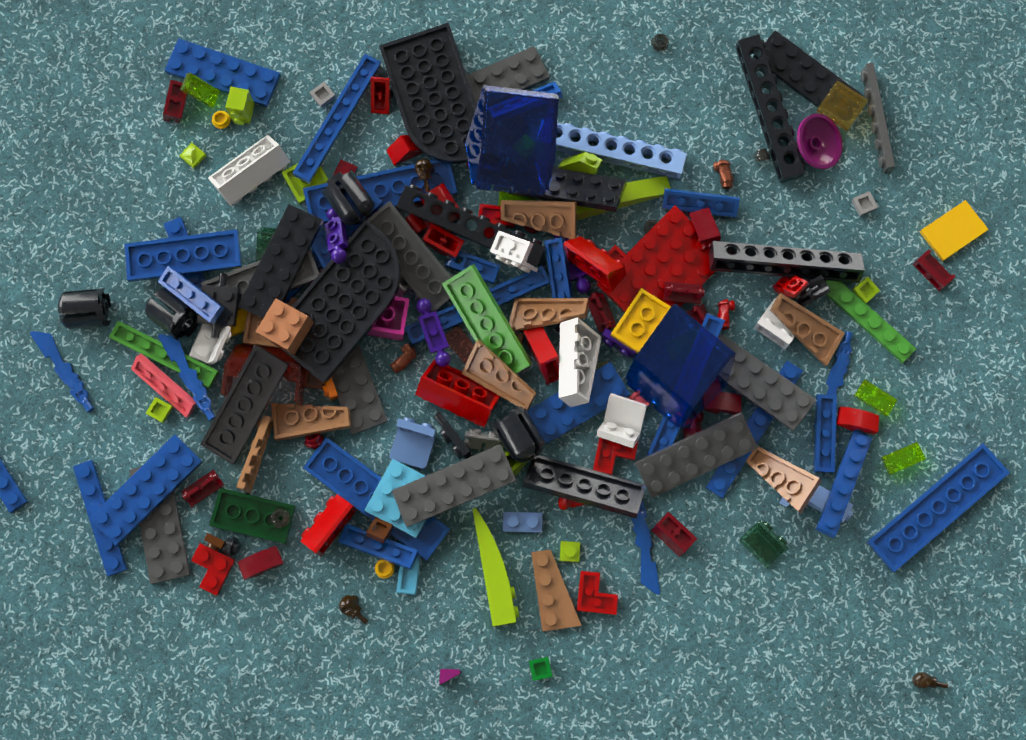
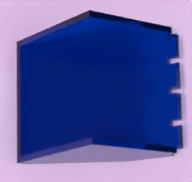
(513, 140)
(680, 367)

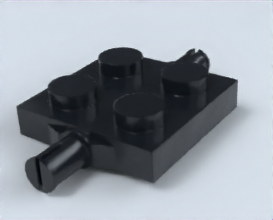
(226, 297)
(450, 435)

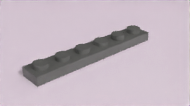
(878, 125)

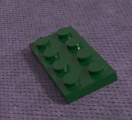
(250, 515)

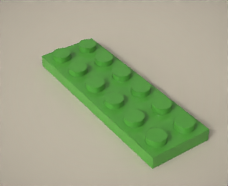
(485, 317)

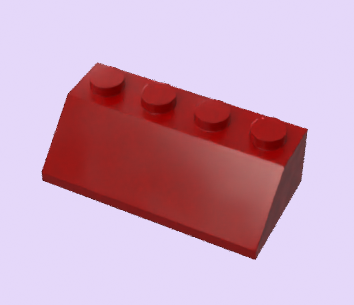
(457, 393)

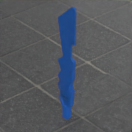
(64, 370)
(836, 374)
(189, 376)
(643, 540)

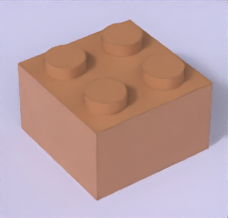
(284, 326)

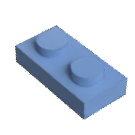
(522, 522)

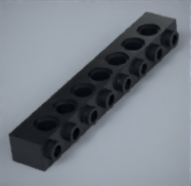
(756, 46)
(406, 204)
(786, 261)

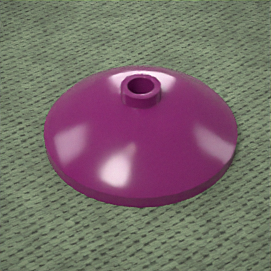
(819, 141)

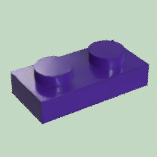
(610, 342)

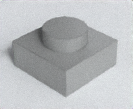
(322, 95)
(864, 203)

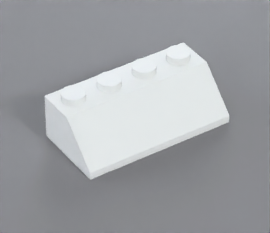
(249, 170)

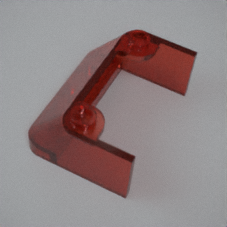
(238, 357)

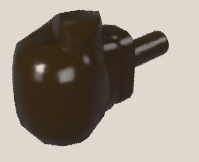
(424, 170)
(350, 607)
(924, 680)

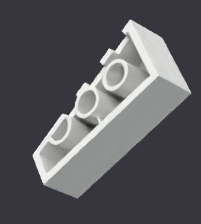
(577, 361)

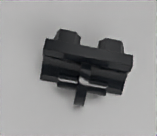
(815, 290)

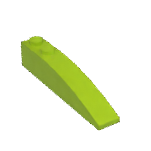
(634, 193)
(495, 576)

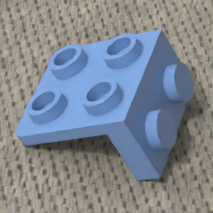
(413, 443)

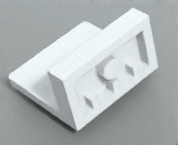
(512, 251)
(774, 329)
(209, 349)
(622, 421)

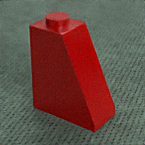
(543, 353)

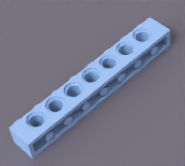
(618, 156)

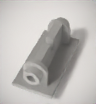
(476, 439)

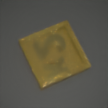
(842, 105)

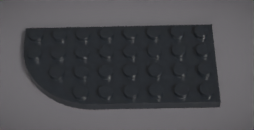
(432, 92)
(347, 301)

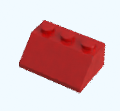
(595, 262)
(328, 524)

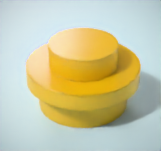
(221, 119)
(384, 569)

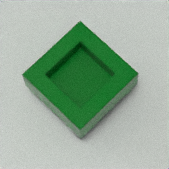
(540, 668)

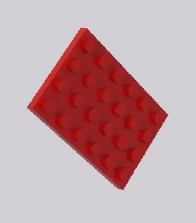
(664, 254)

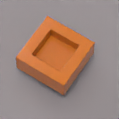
(330, 390)

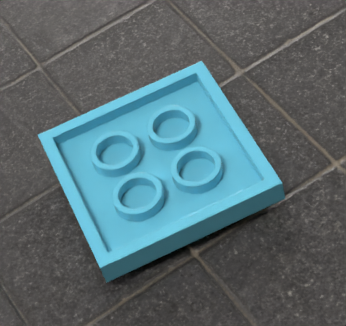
(383, 502)

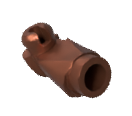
(726, 176)
(403, 361)

